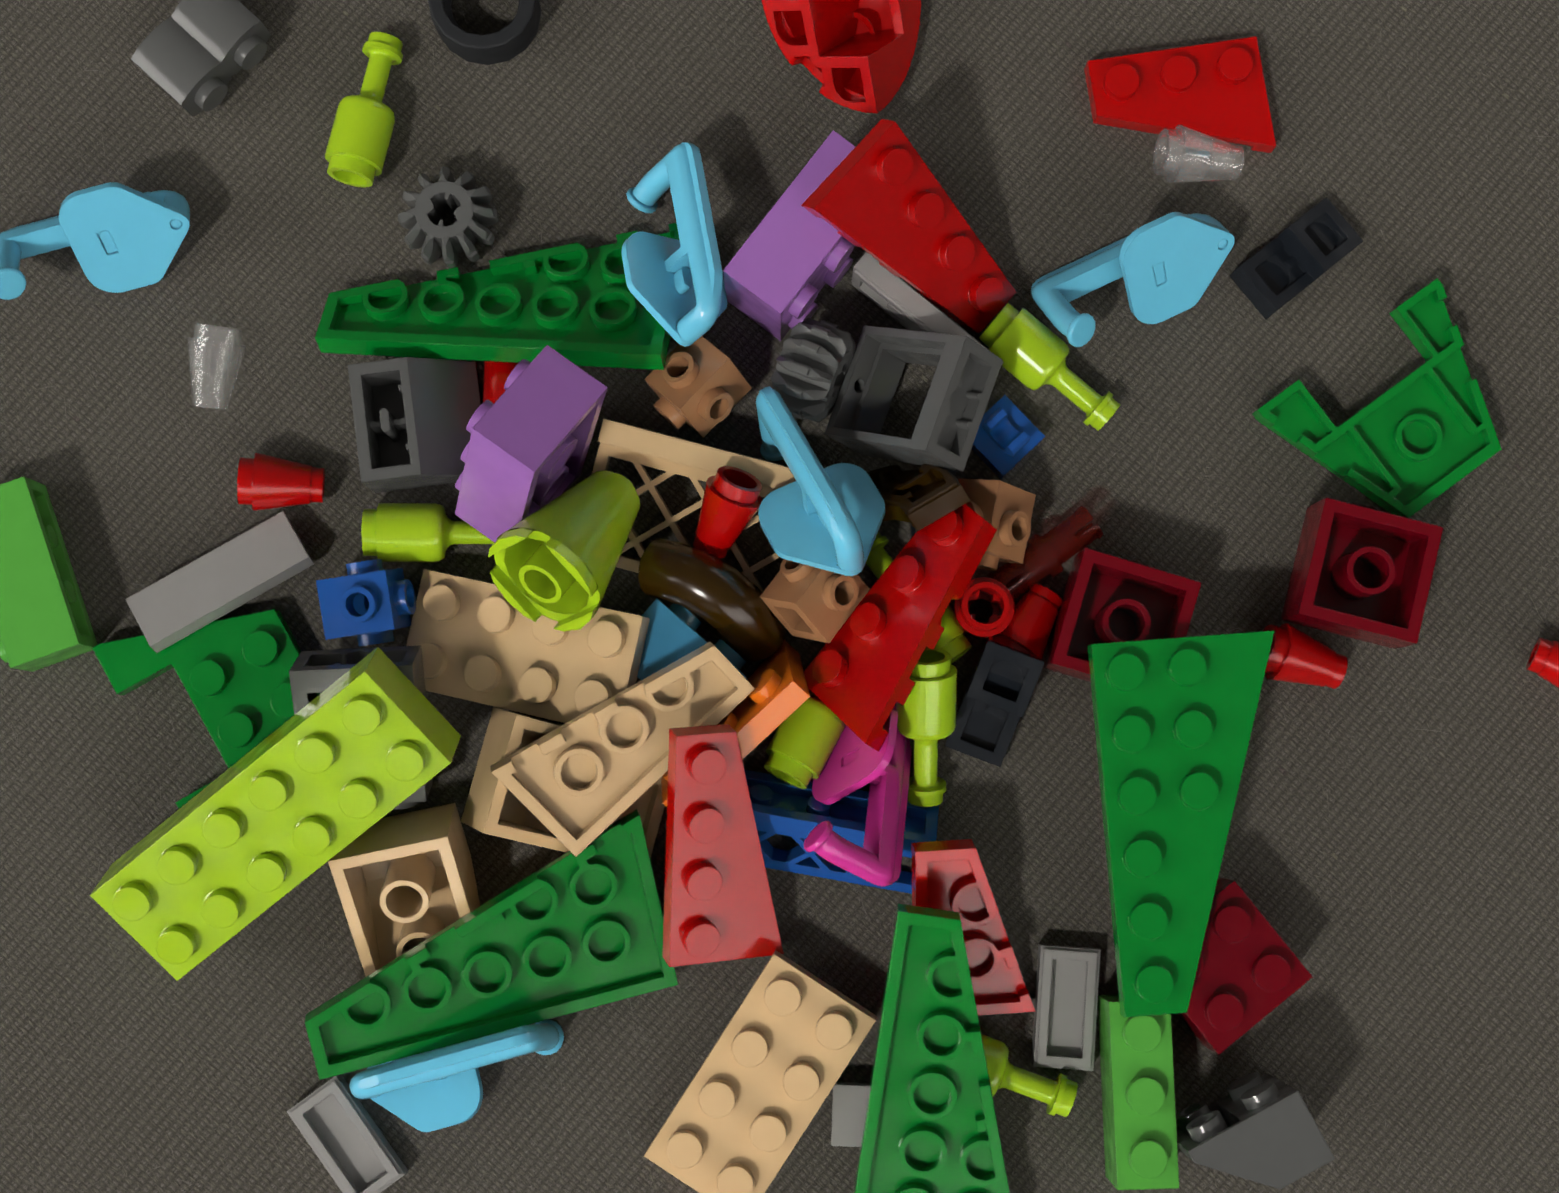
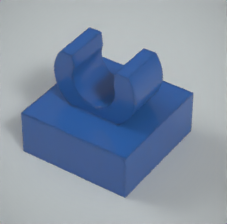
(1005, 437)

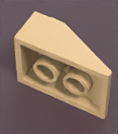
(499, 813)
(404, 882)

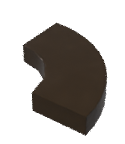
(918, 494)

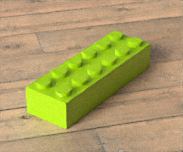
(277, 814)

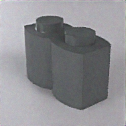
(201, 50)

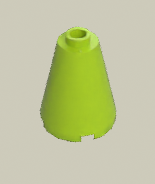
(567, 551)

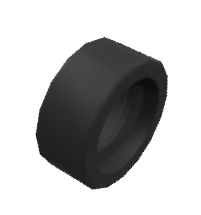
(491, 47)

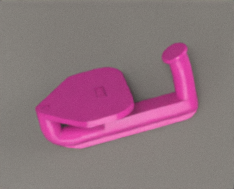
(888, 772)

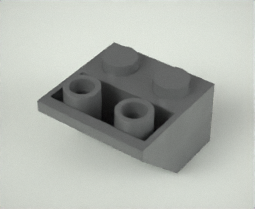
(412, 420)
(1254, 1133)

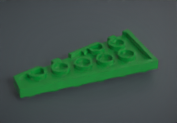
(505, 313)
(1170, 766)
(538, 951)
(930, 1086)

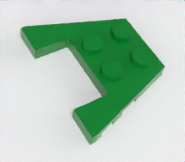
(1412, 436)
(230, 670)

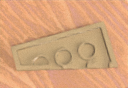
(613, 753)

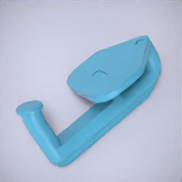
(115, 232)
(1162, 267)
(671, 277)
(825, 514)
(445, 1083)

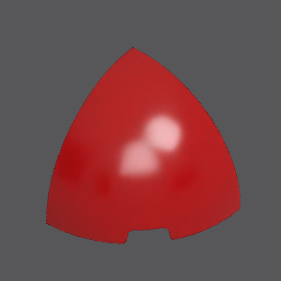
(849, 45)

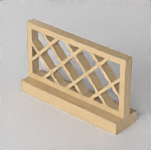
(688, 460)

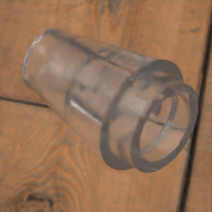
(1195, 157)
(214, 364)

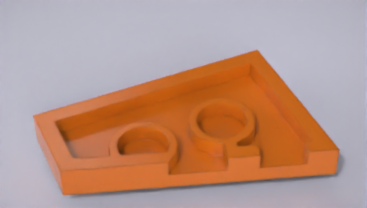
(777, 694)

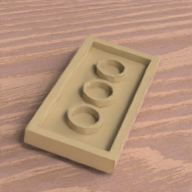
(497, 657)
(761, 1082)

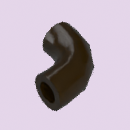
(714, 593)

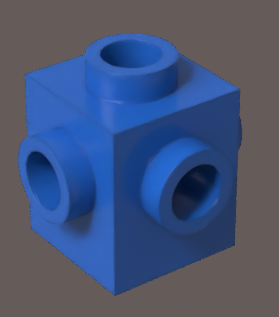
(366, 603)

